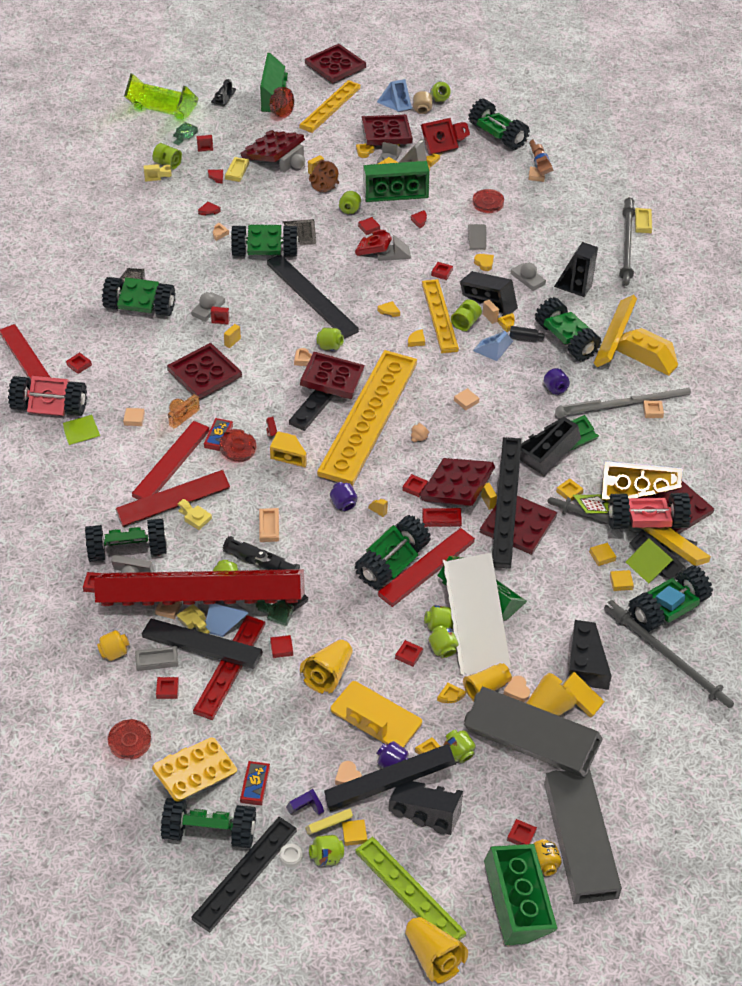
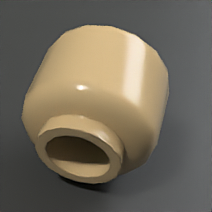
(422, 102)

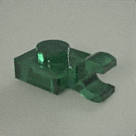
(184, 131)
(277, 612)

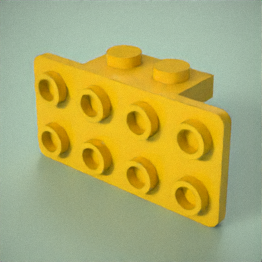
(376, 714)
(194, 769)

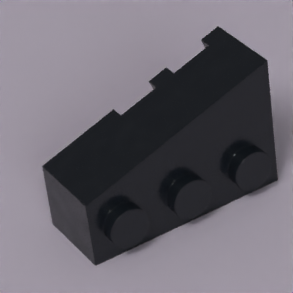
(579, 272)
(486, 287)
(549, 446)
(588, 656)
(427, 806)

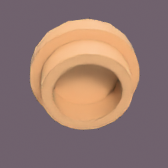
(419, 432)

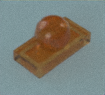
(182, 410)

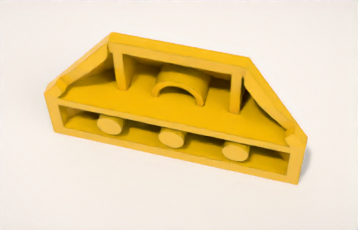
(649, 350)

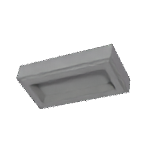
(156, 658)

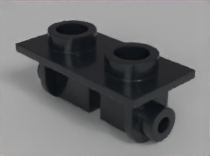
(224, 93)

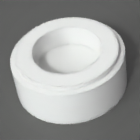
(290, 855)

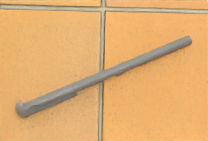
(593, 405)

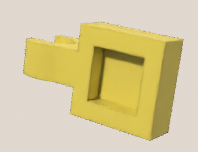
(154, 172)
(194, 516)
(193, 617)

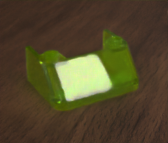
(160, 98)

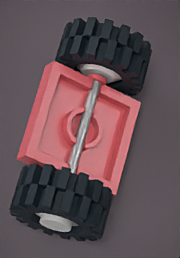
(47, 395)
(649, 511)

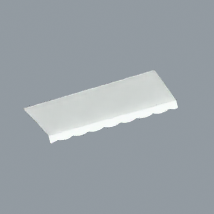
(476, 613)

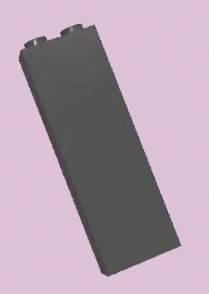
(533, 731)
(582, 837)

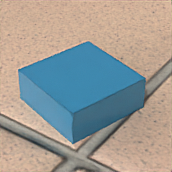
(670, 598)

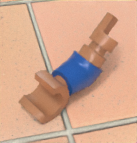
(541, 158)

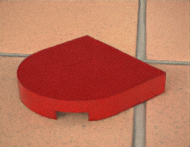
(375, 243)

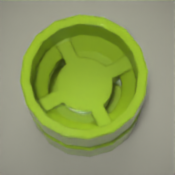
(167, 155)
(466, 315)

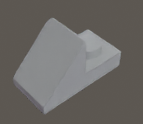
(389, 150)
(416, 153)
(477, 236)
(397, 251)

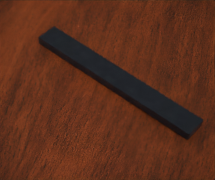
(312, 296)
(506, 503)

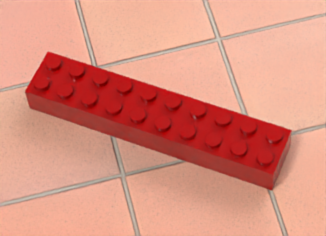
(199, 586)

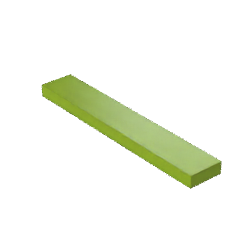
(407, 888)

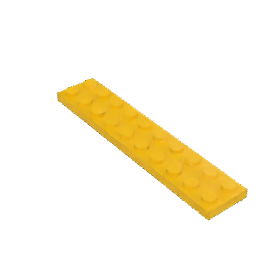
(367, 418)

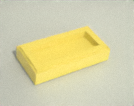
(237, 169)
(643, 220)
(329, 821)

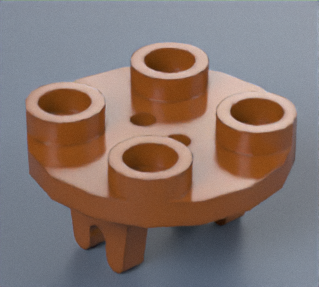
(324, 176)

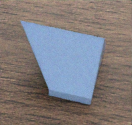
(396, 96)
(494, 346)
(223, 617)

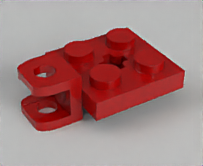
(450, 133)

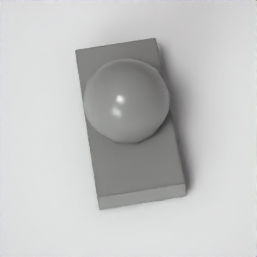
(294, 159)
(528, 275)
(207, 300)
(128, 564)

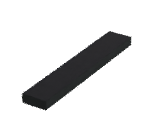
(202, 643)
(389, 777)
(243, 874)

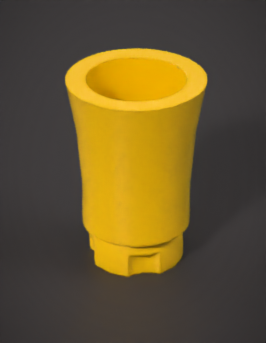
(490, 678)

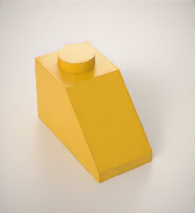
(288, 450)

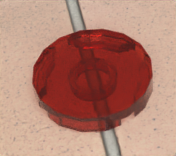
(282, 102)
(488, 200)
(237, 445)
(129, 739)

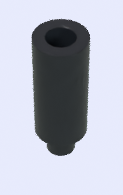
(526, 334)

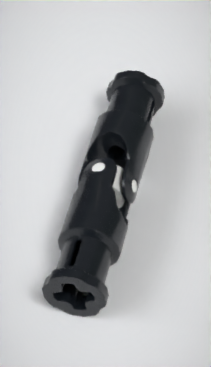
(256, 556)

